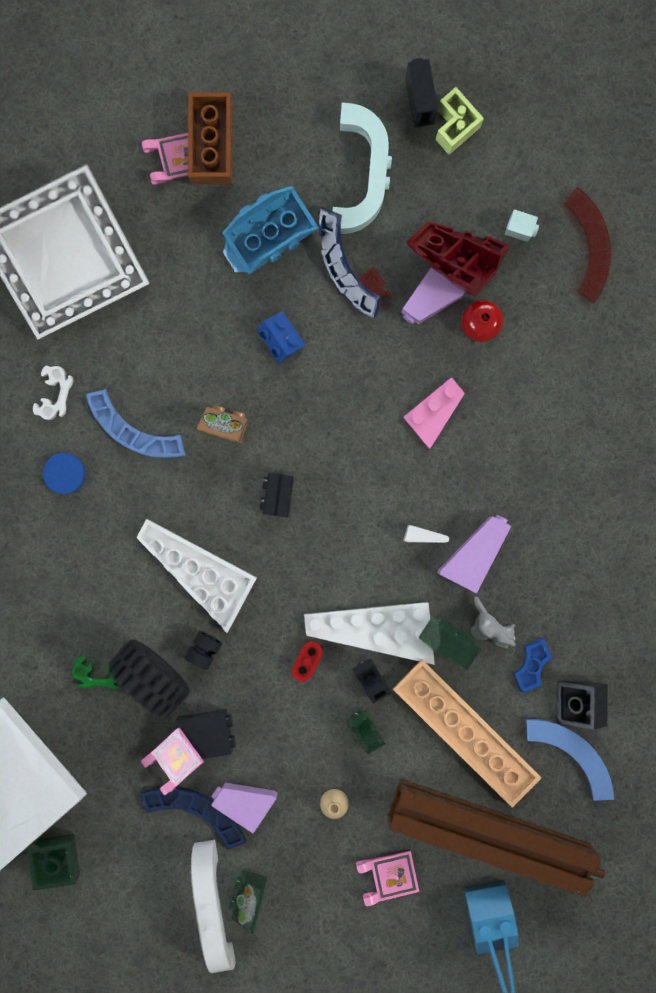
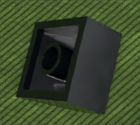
(582, 704)

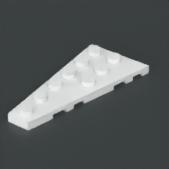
(379, 629)

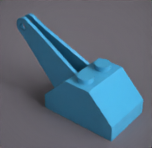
(493, 924)

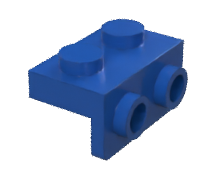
(280, 336)

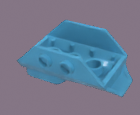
(267, 230)

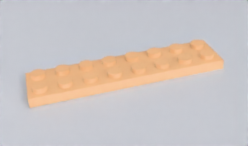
(466, 733)

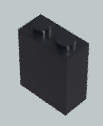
(421, 92)
(209, 732)

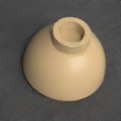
(334, 803)

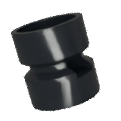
(202, 651)

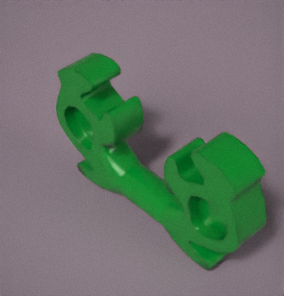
(81, 672)

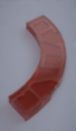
(597, 240)

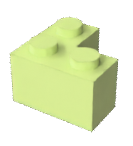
(461, 120)

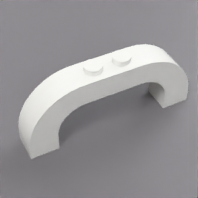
(217, 952)

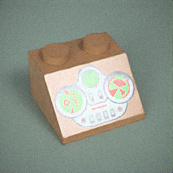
(223, 424)

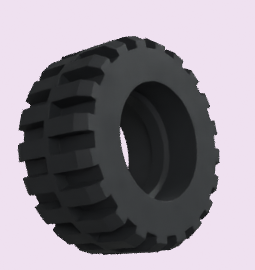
(148, 678)

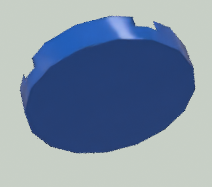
(64, 473)

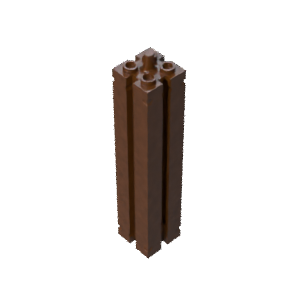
(494, 838)

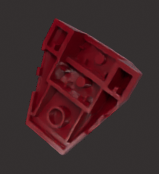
(459, 257)

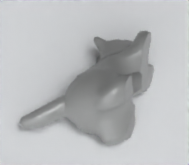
(488, 628)

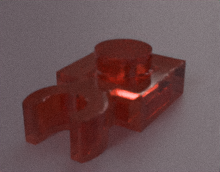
(375, 283)

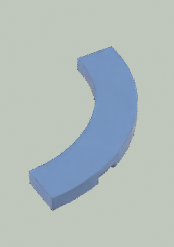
(129, 436)
(579, 749)

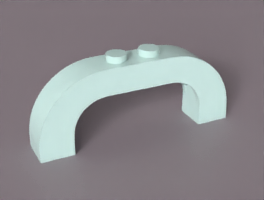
(363, 121)

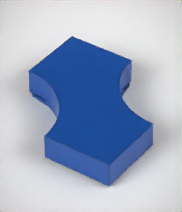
(536, 656)

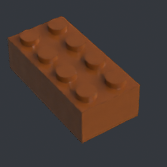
(210, 138)

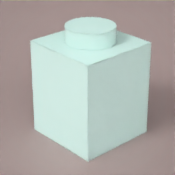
(522, 226)

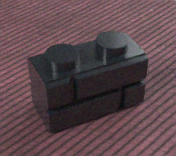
(277, 495)

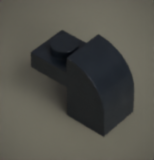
(371, 680)

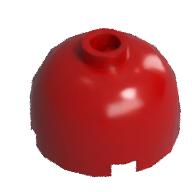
(476, 327)

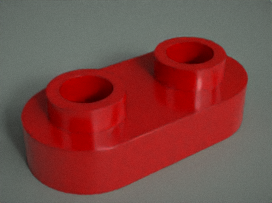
(308, 661)

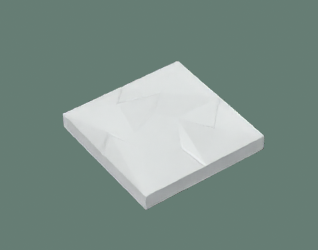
(65, 253)
(32, 785)

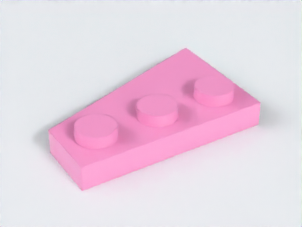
(433, 412)

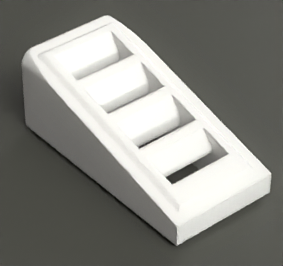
(417, 534)

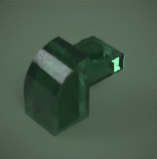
(365, 731)

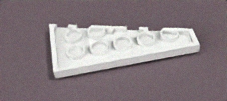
(206, 577)

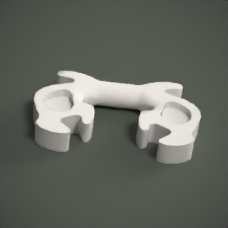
(56, 375)

